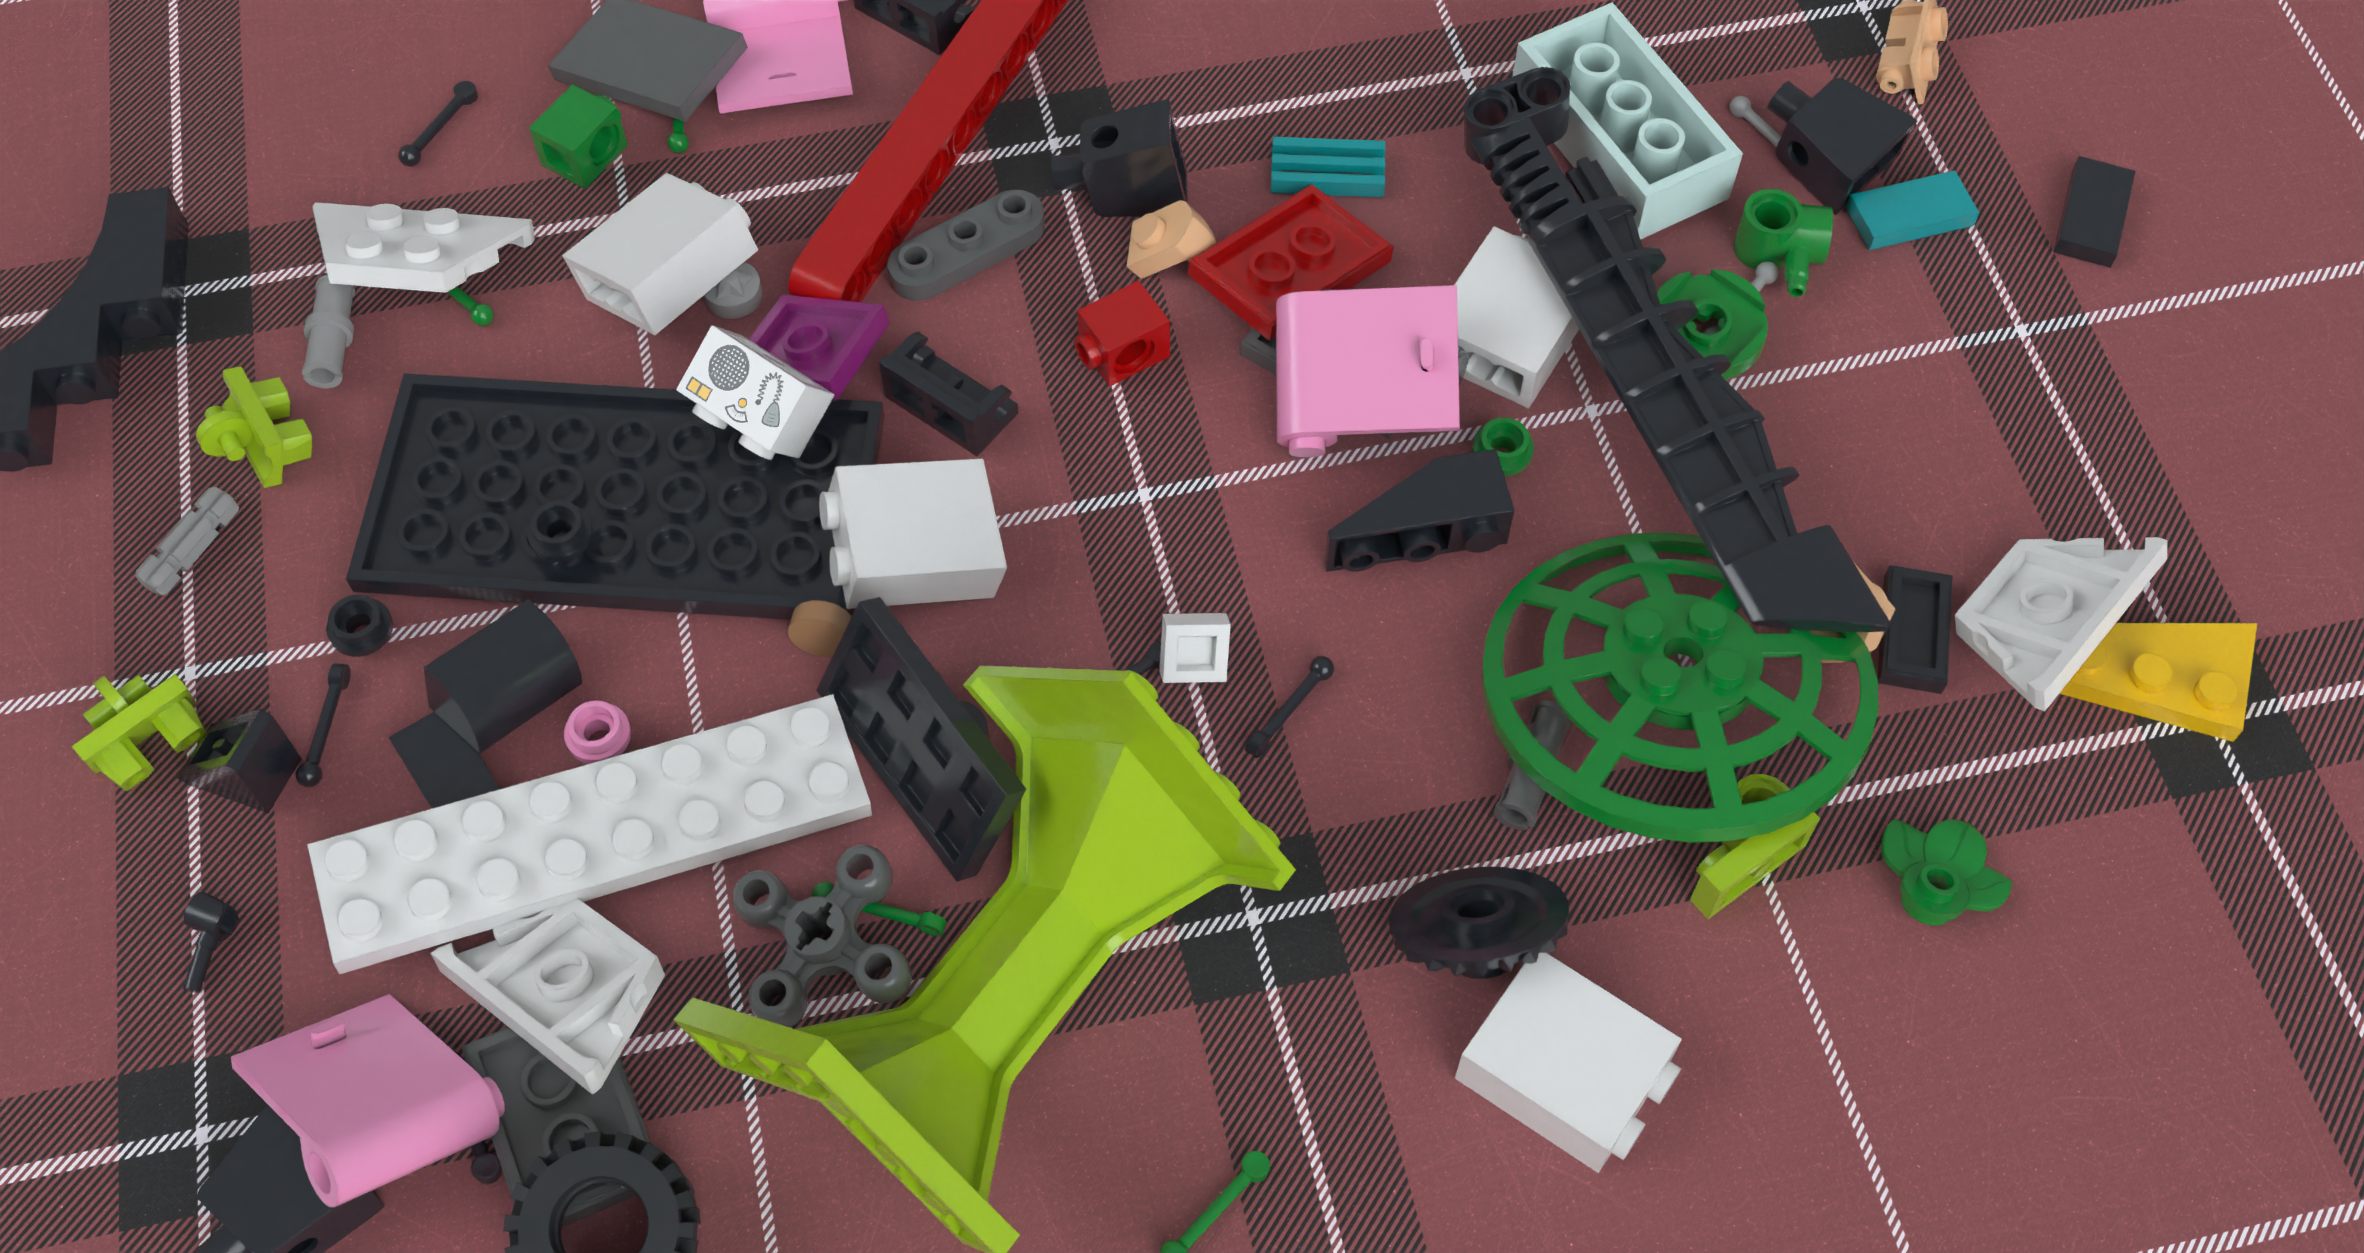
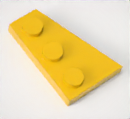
(2173, 674)

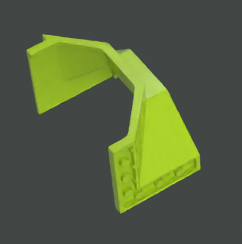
(1104, 845)

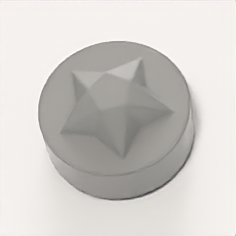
(736, 294)

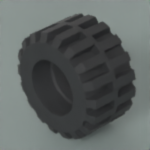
(595, 1160)

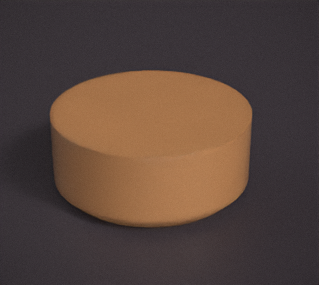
(818, 627)

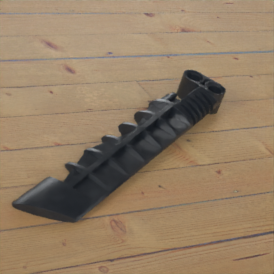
(1682, 406)

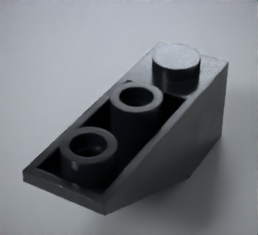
(1436, 510)

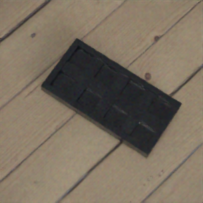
(920, 739)

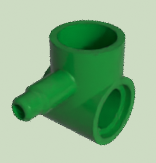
(1784, 233)

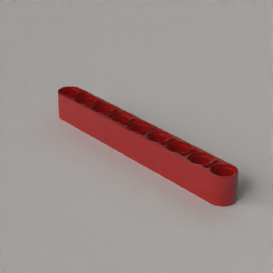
(920, 149)

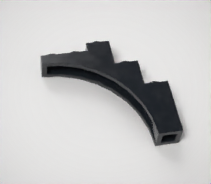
(74, 352)

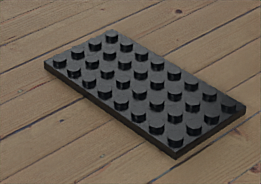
(671, 500)

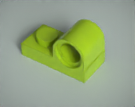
(1746, 861)

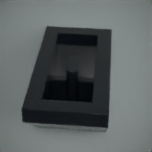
(243, 760)

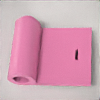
(791, 52)
(1358, 362)
(371, 1097)

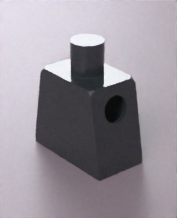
(1838, 138)
(1127, 162)
(268, 1199)

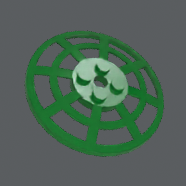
(1671, 695)

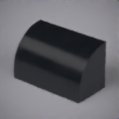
(502, 676)

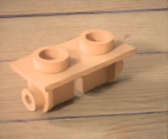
(1912, 47)

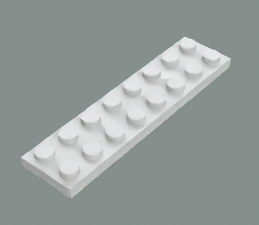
(585, 832)

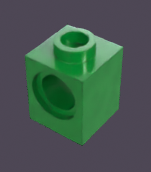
(579, 135)

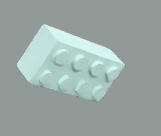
(1635, 119)

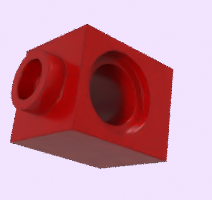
(1122, 333)

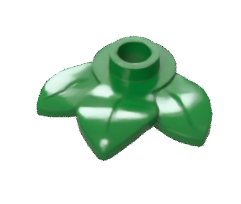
(1942, 870)

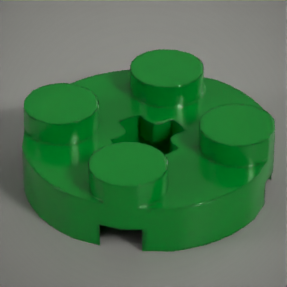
(1736, 306)

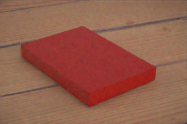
(1289, 249)

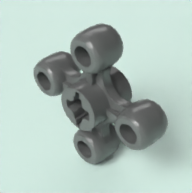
(805, 918)

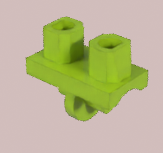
(246, 427)
(114, 743)

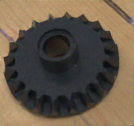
(1479, 920)

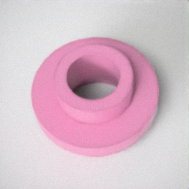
(591, 718)

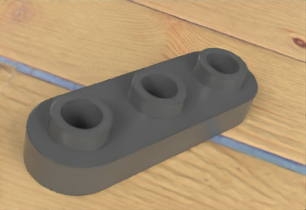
(998, 231)

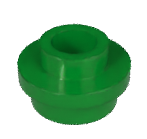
(1506, 434)

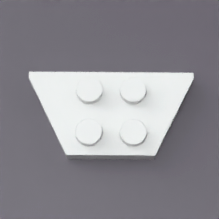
(411, 247)
(2052, 608)
(562, 985)

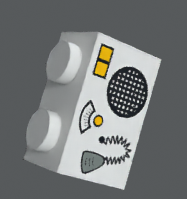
(753, 393)

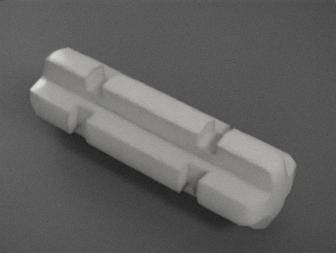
(187, 541)

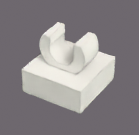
(1194, 647)

